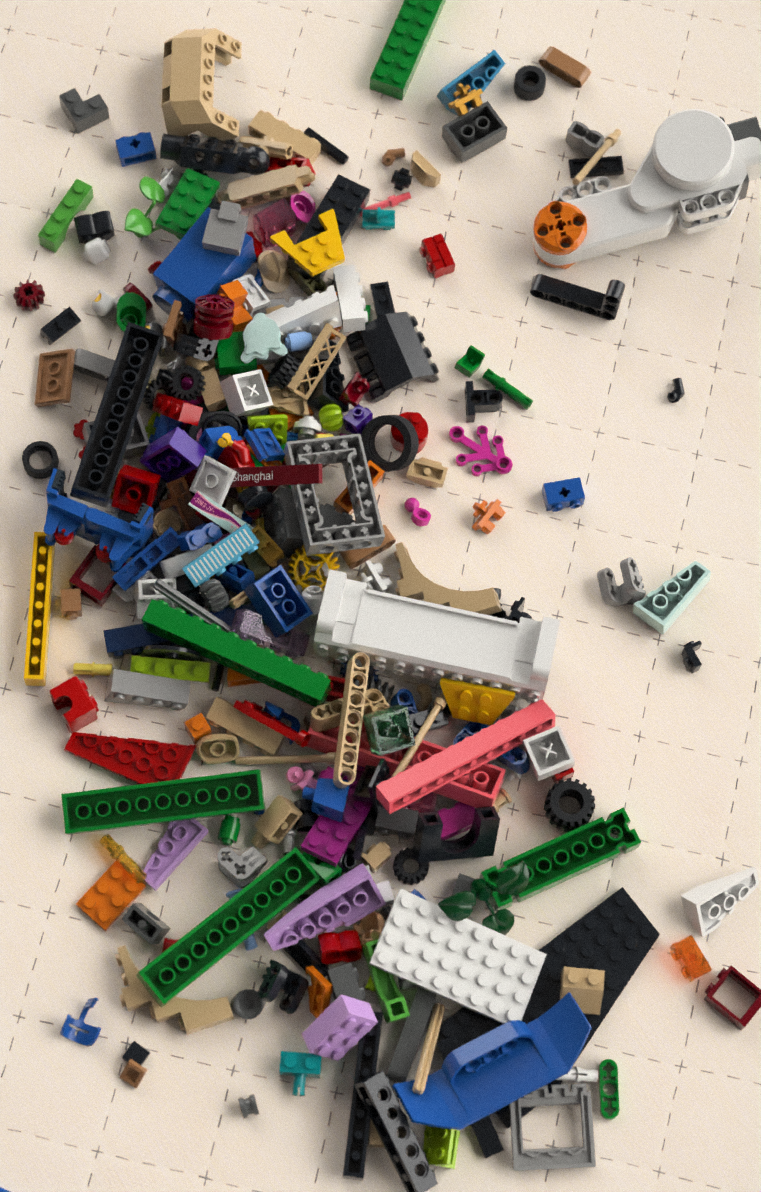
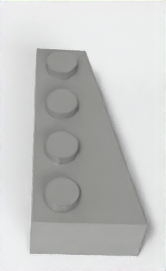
(146, 690)

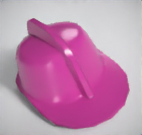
(303, 206)

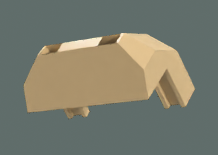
(190, 83)

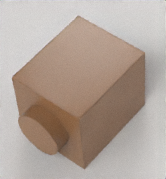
(71, 603)

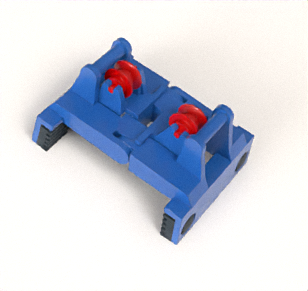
(114, 537)

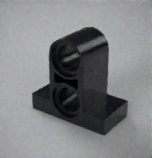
(484, 398)

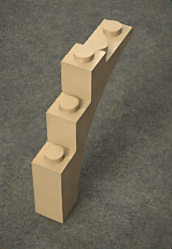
(417, 586)
(195, 1013)

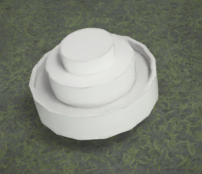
(307, 426)

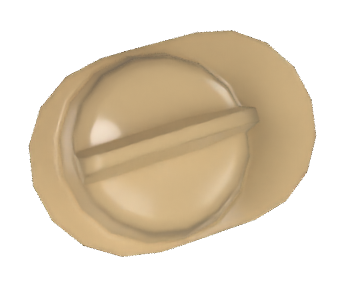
(273, 271)

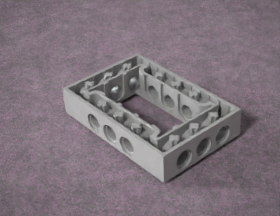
(350, 452)

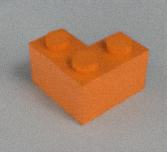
(236, 292)

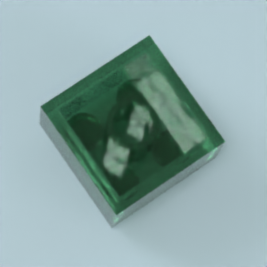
(389, 730)

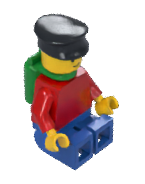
(230, 449)

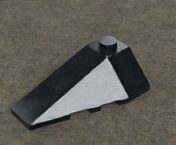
(330, 385)

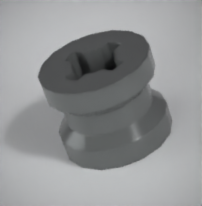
(248, 1106)

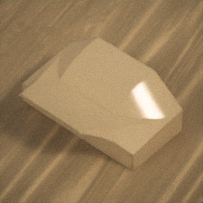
(424, 171)
(427, 472)

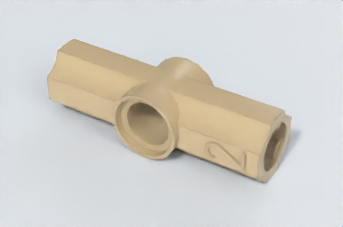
(272, 147)

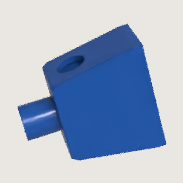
(327, 799)

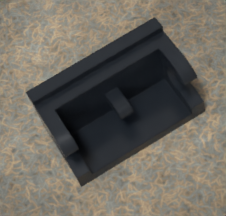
(60, 325)

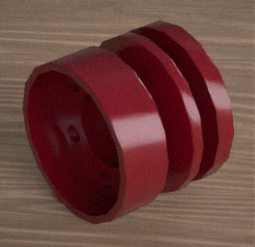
(213, 317)

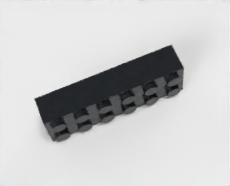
(347, 200)

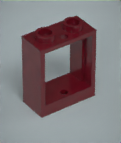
(86, 590)
(743, 982)

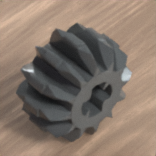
(214, 595)

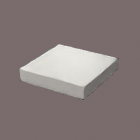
(213, 479)

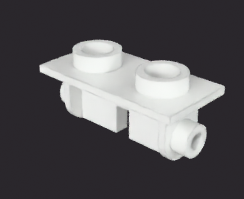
(169, 178)

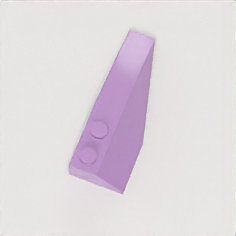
(332, 906)

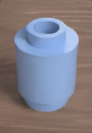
(298, 341)

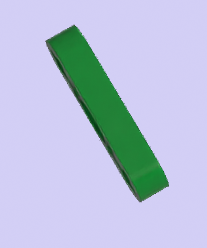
(603, 1074)

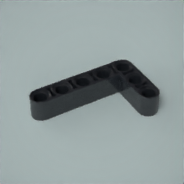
(578, 297)

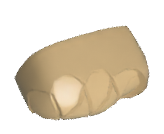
(217, 748)

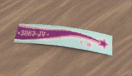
(216, 512)

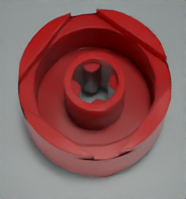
(420, 426)

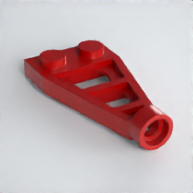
(255, 711)

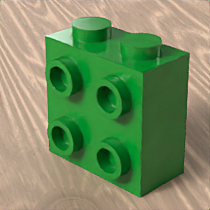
(229, 356)

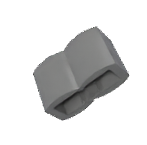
(584, 139)

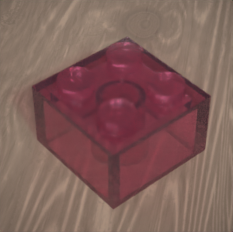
(274, 220)

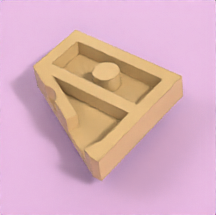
(288, 402)

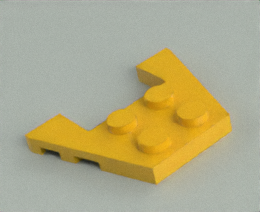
(317, 252)

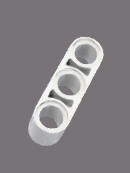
(173, 566)

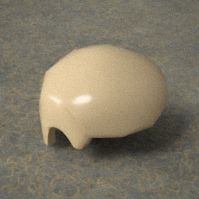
(164, 520)

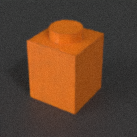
(197, 727)

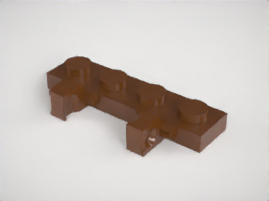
(179, 498)

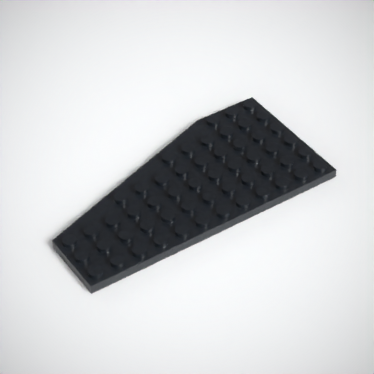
(607, 938)

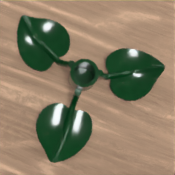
(511, 880)

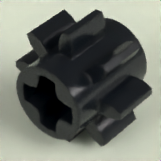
(401, 179)

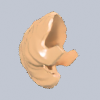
(370, 927)

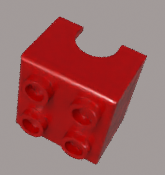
(76, 696)

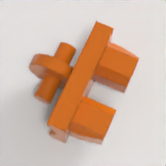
(483, 522)

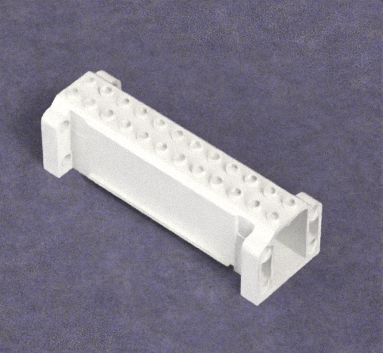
(434, 639)

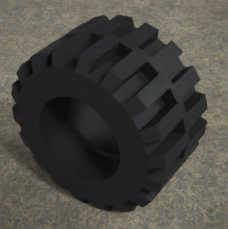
(574, 790)

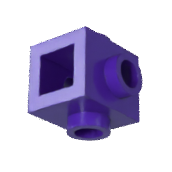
(357, 419)

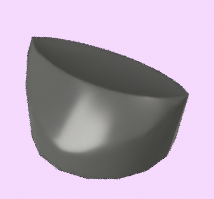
(247, 1004)

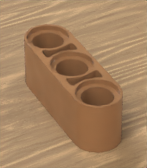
(565, 67)
(358, 556)

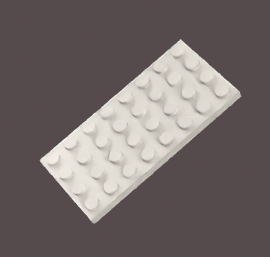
(457, 959)

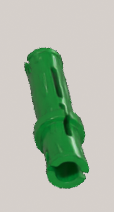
(512, 392)

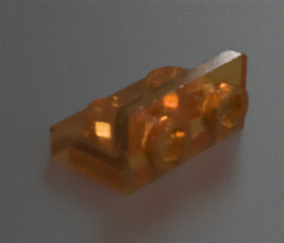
(690, 958)

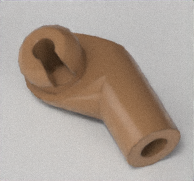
(391, 155)

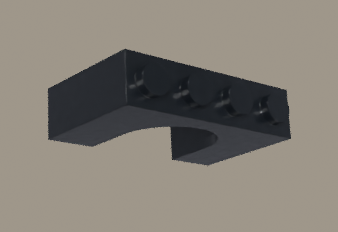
(478, 841)

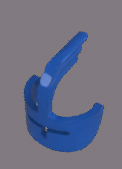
(279, 713)
(81, 1037)

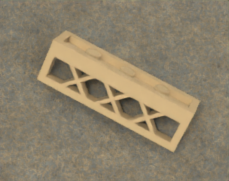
(311, 356)

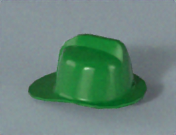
(130, 309)

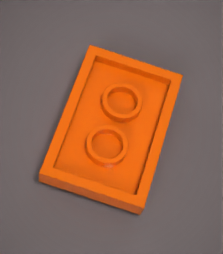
(110, 896)

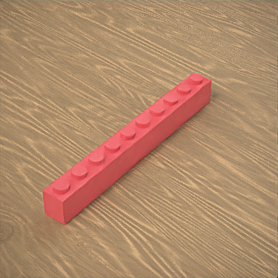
(464, 756)

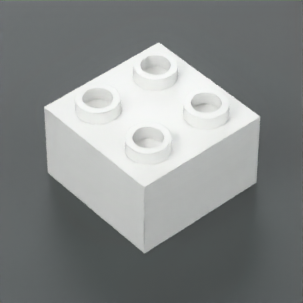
(246, 393)
(548, 753)

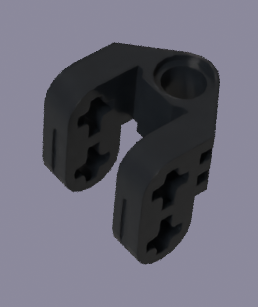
(194, 345)
(281, 978)

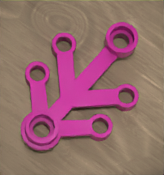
(482, 452)

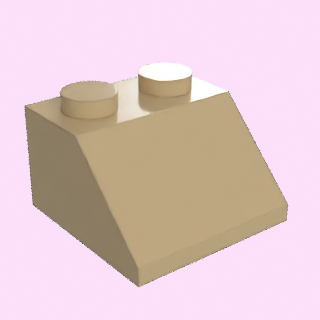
(585, 987)

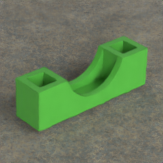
(56, 227)
(390, 998)

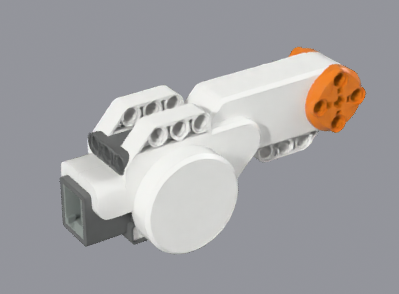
(688, 174)

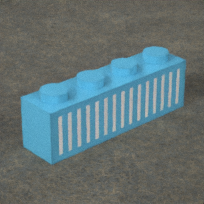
(221, 554)

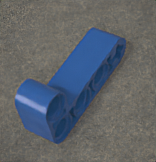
(520, 766)

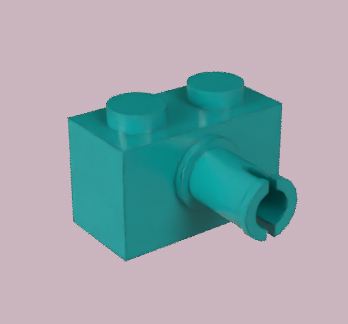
(300, 1066)

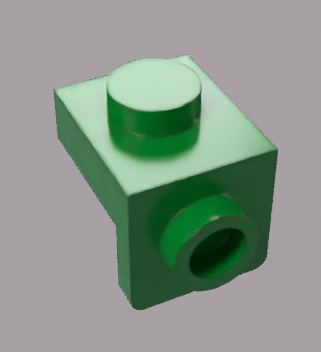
(470, 361)

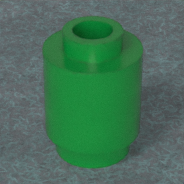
(229, 830)

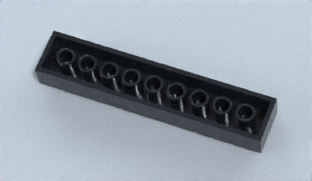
(116, 415)

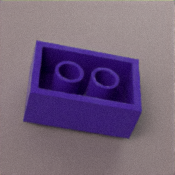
(173, 455)

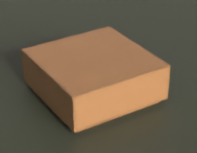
(133, 1073)

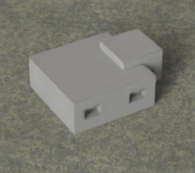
(225, 229)

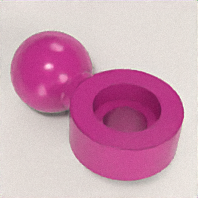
(419, 515)

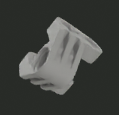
(626, 593)
(249, 864)

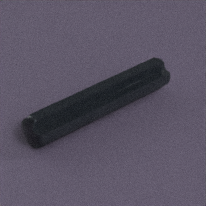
(328, 147)

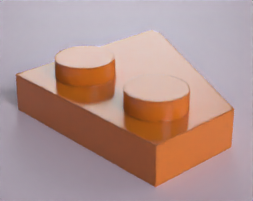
(318, 992)

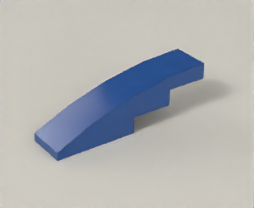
(147, 559)

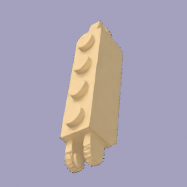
(267, 186)

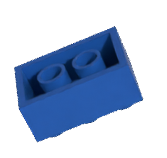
(278, 601)

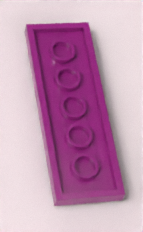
(331, 838)

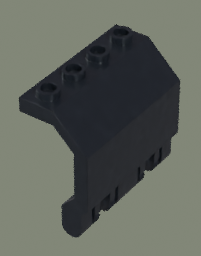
(392, 354)

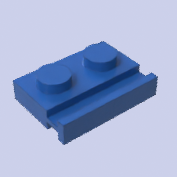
(264, 444)

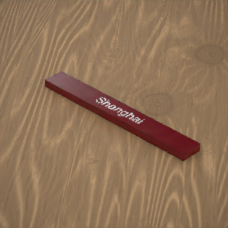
(272, 475)

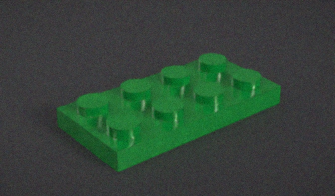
(187, 203)

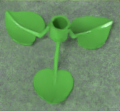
(135, 219)

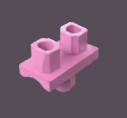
(300, 778)

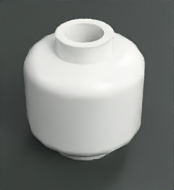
(96, 251)
(313, 597)

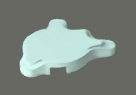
(260, 338)

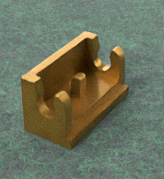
(267, 547)

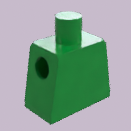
(325, 871)

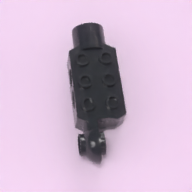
(213, 154)

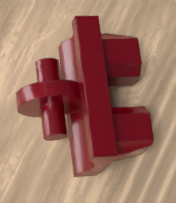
(354, 390)

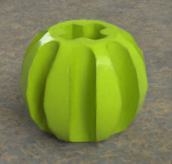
(331, 417)

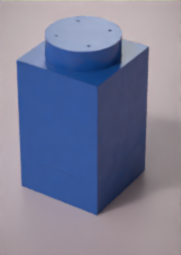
(197, 271)

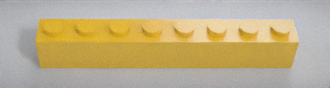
(39, 611)

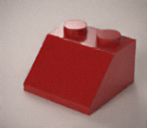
(134, 488)

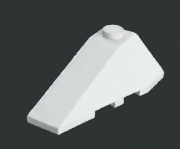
(714, 900)

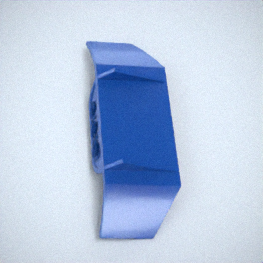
(498, 1068)

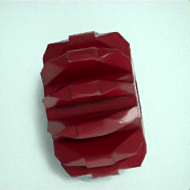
(33, 300)

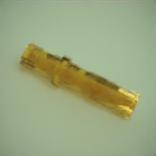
(117, 852)

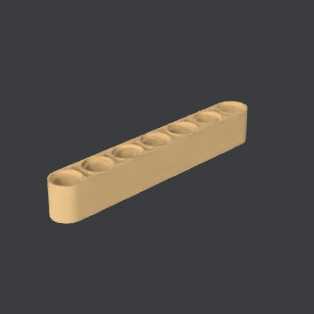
(346, 727)

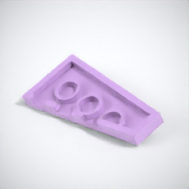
(172, 850)

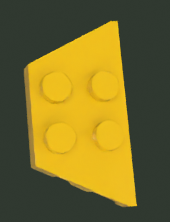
(475, 701)

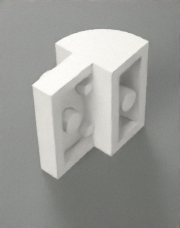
(145, 593)

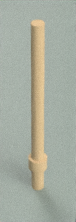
(610, 141)
(439, 704)
(329, 758)

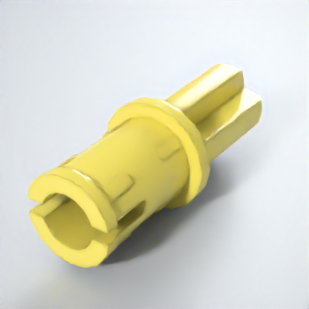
(92, 669)

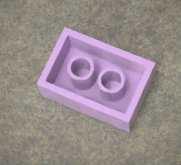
(339, 1027)

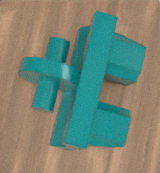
(378, 219)

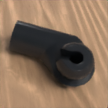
(678, 391)

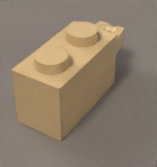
(276, 822)

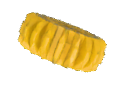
(308, 563)

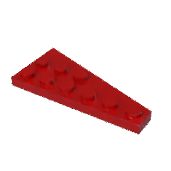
(132, 758)

